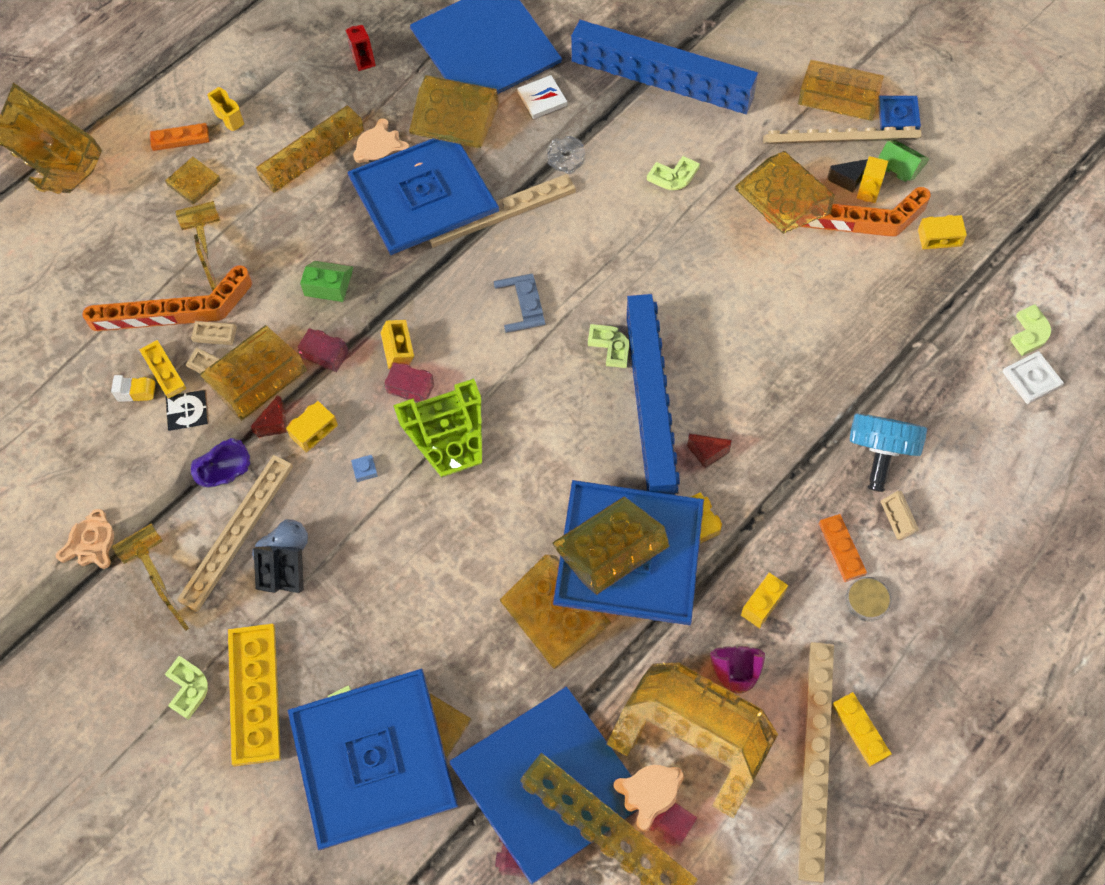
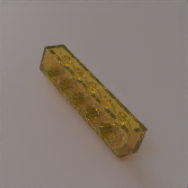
(310, 148)

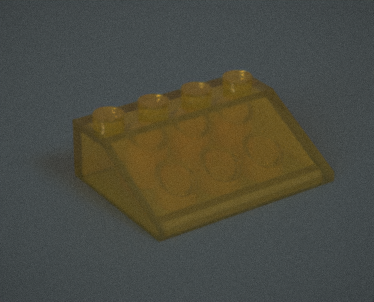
(840, 90)
(454, 111)
(786, 193)
(254, 372)
(611, 544)
(553, 629)

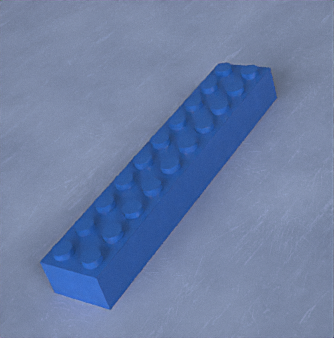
(663, 66)
(651, 395)

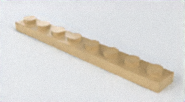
(850, 134)
(513, 206)
(235, 534)

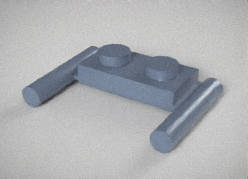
(528, 302)

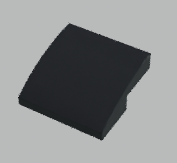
(278, 569)

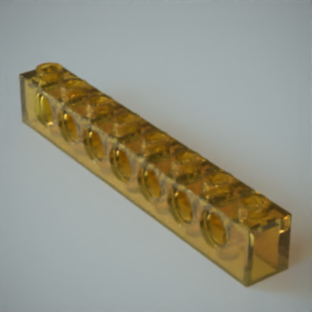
(602, 815)

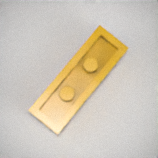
(162, 369)
(861, 729)

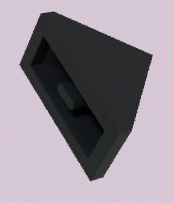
(847, 174)

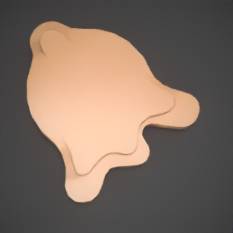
(378, 143)
(89, 541)
(650, 791)

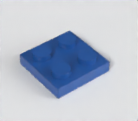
(898, 112)

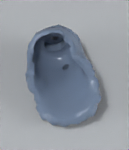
(286, 534)

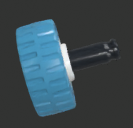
(886, 439)

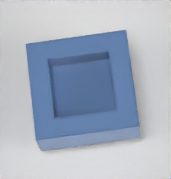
(364, 468)

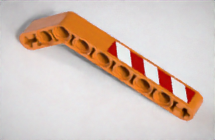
(875, 220)
(143, 313)

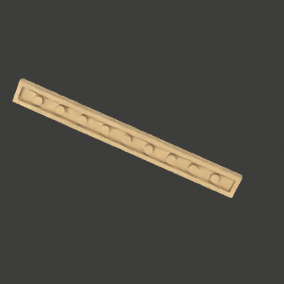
(816, 763)

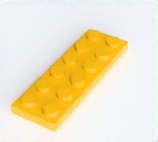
(253, 695)

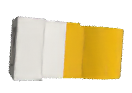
(132, 388)

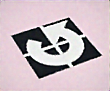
(186, 410)

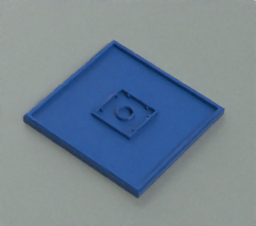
(486, 43)
(422, 200)
(658, 588)
(371, 759)
(496, 764)

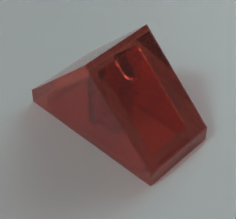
(272, 420)
(708, 448)

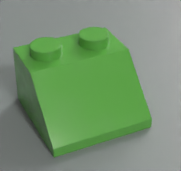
(903, 160)
(326, 280)

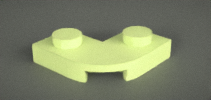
(673, 179)
(1036, 332)
(615, 341)
(193, 686)

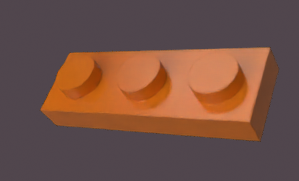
(179, 136)
(842, 548)

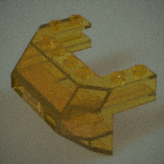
(46, 142)
(704, 718)

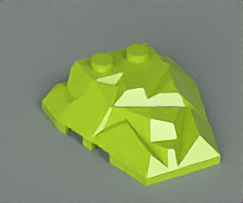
(446, 428)

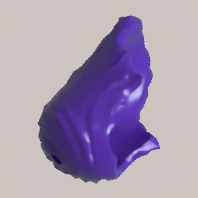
(228, 459)

